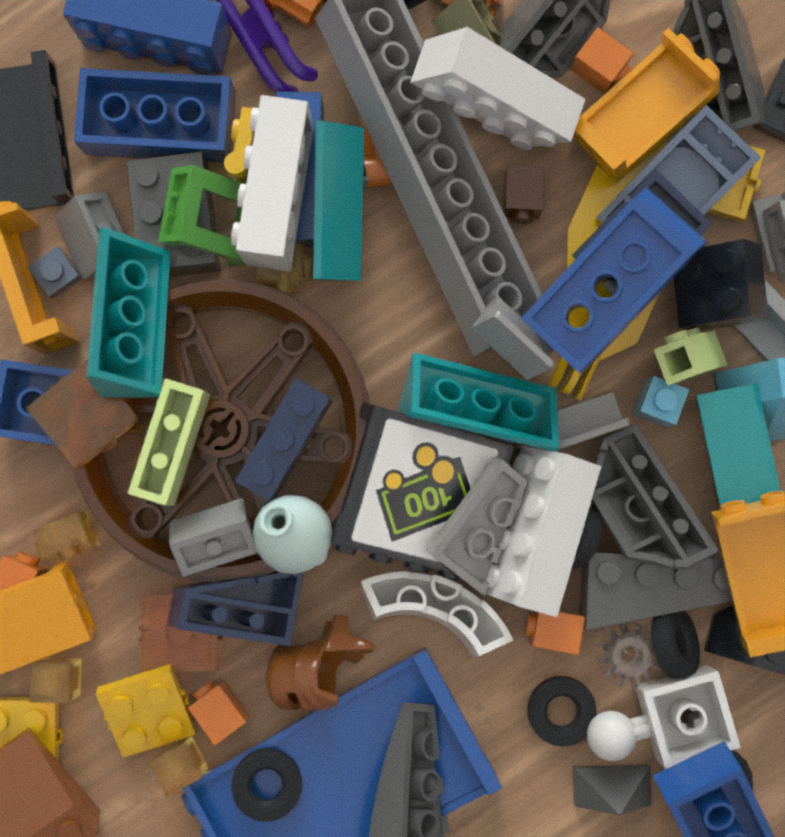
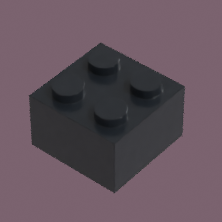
(722, 286)

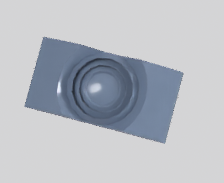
(698, 162)

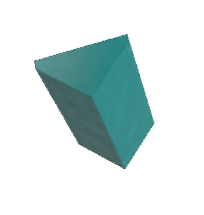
(338, 202)
(128, 317)
(481, 402)
(737, 444)

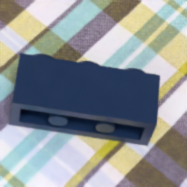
(284, 440)

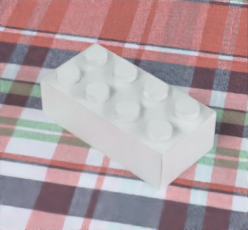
(497, 89)
(274, 183)
(544, 531)

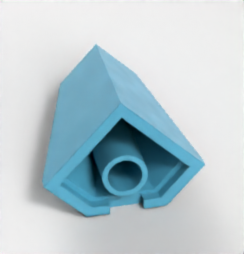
(771, 385)

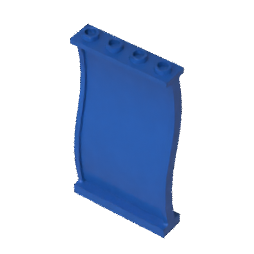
(343, 760)

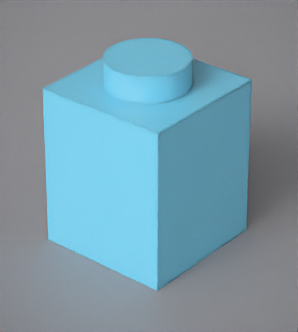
(660, 402)

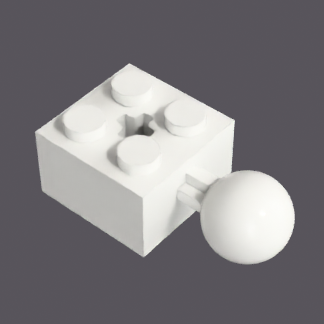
(662, 703)

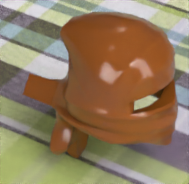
(307, 672)

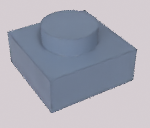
(54, 272)

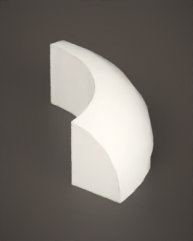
(440, 601)

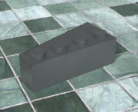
(630, 590)

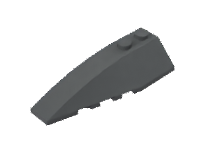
(408, 784)

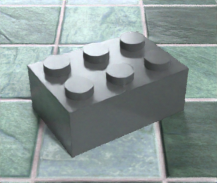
(148, 192)

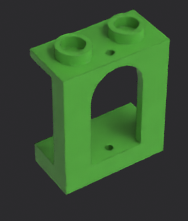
(182, 211)

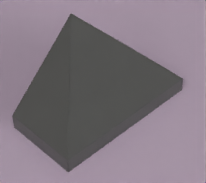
(612, 788)

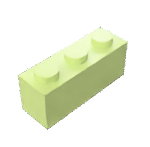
(169, 443)

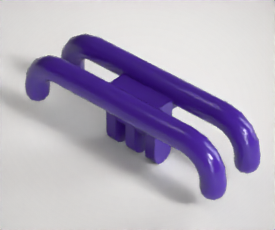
(259, 30)

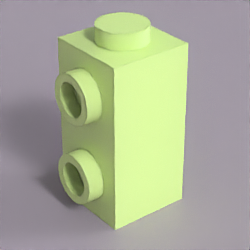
(689, 355)

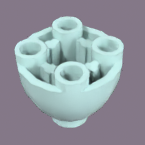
(292, 534)

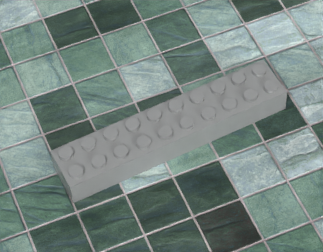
(428, 162)

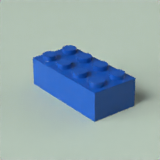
(164, 30)
(154, 114)
(712, 796)

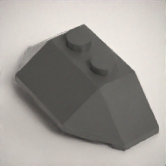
(552, 31)
(722, 35)
(645, 505)

